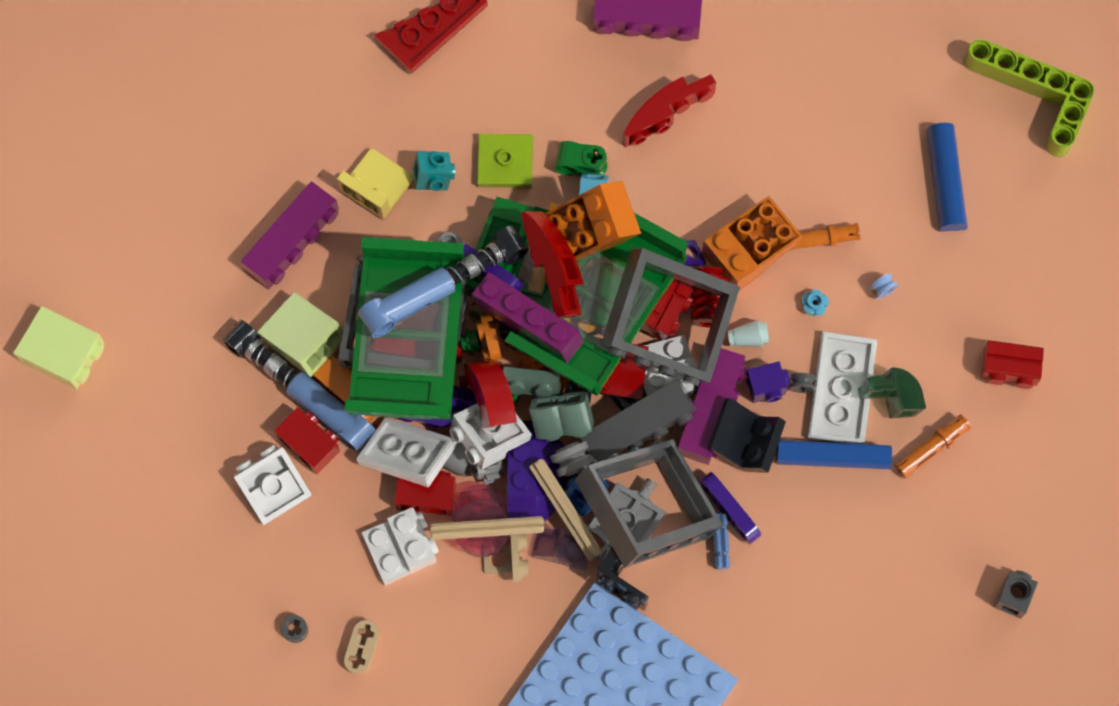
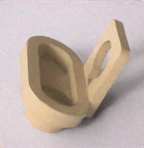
(516, 565)

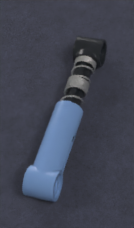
(383, 314)
(351, 429)

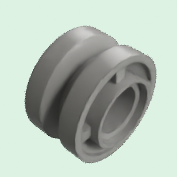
(571, 458)

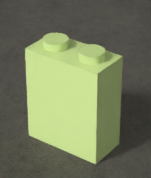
(302, 334)
(59, 348)

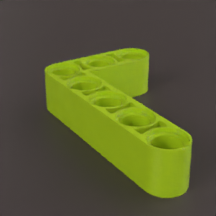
(1036, 86)

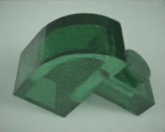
(900, 390)

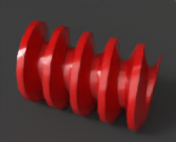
(705, 302)

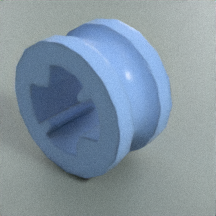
(884, 286)

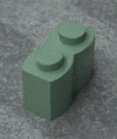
(561, 416)

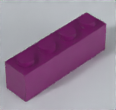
(649, 17)
(290, 235)
(528, 318)
(708, 402)

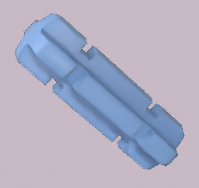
(721, 545)

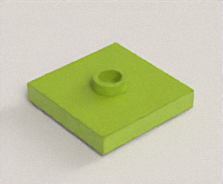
(505, 160)

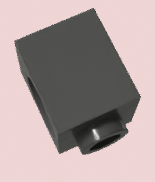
(1007, 602)

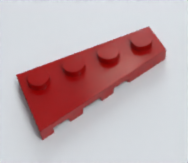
(424, 34)

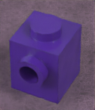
(767, 382)

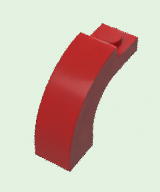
(491, 392)

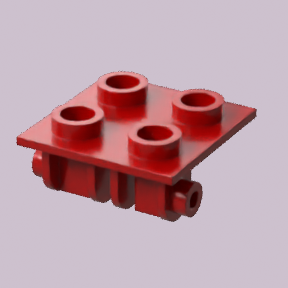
(626, 379)

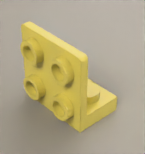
(376, 183)

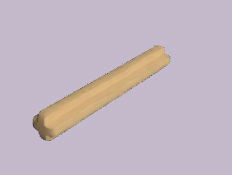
(565, 509)
(487, 528)

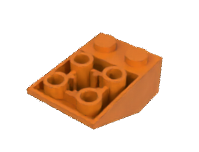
(596, 219)
(751, 243)

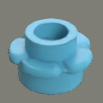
(810, 308)

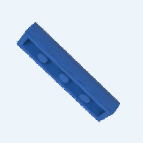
(946, 177)
(834, 455)

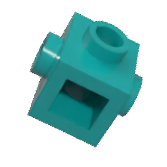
(433, 170)

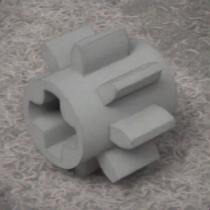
(489, 474)

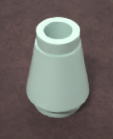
(749, 335)

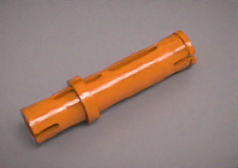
(829, 235)
(940, 440)

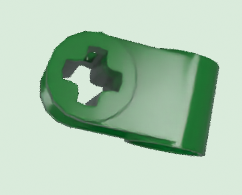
(577, 158)

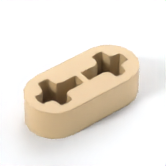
(355, 645)

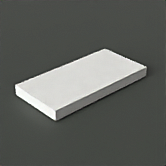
(836, 405)

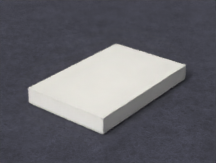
(406, 451)

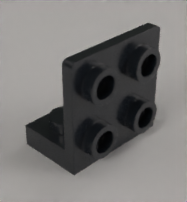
(745, 437)
(608, 577)

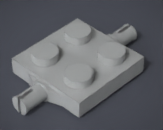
(637, 511)

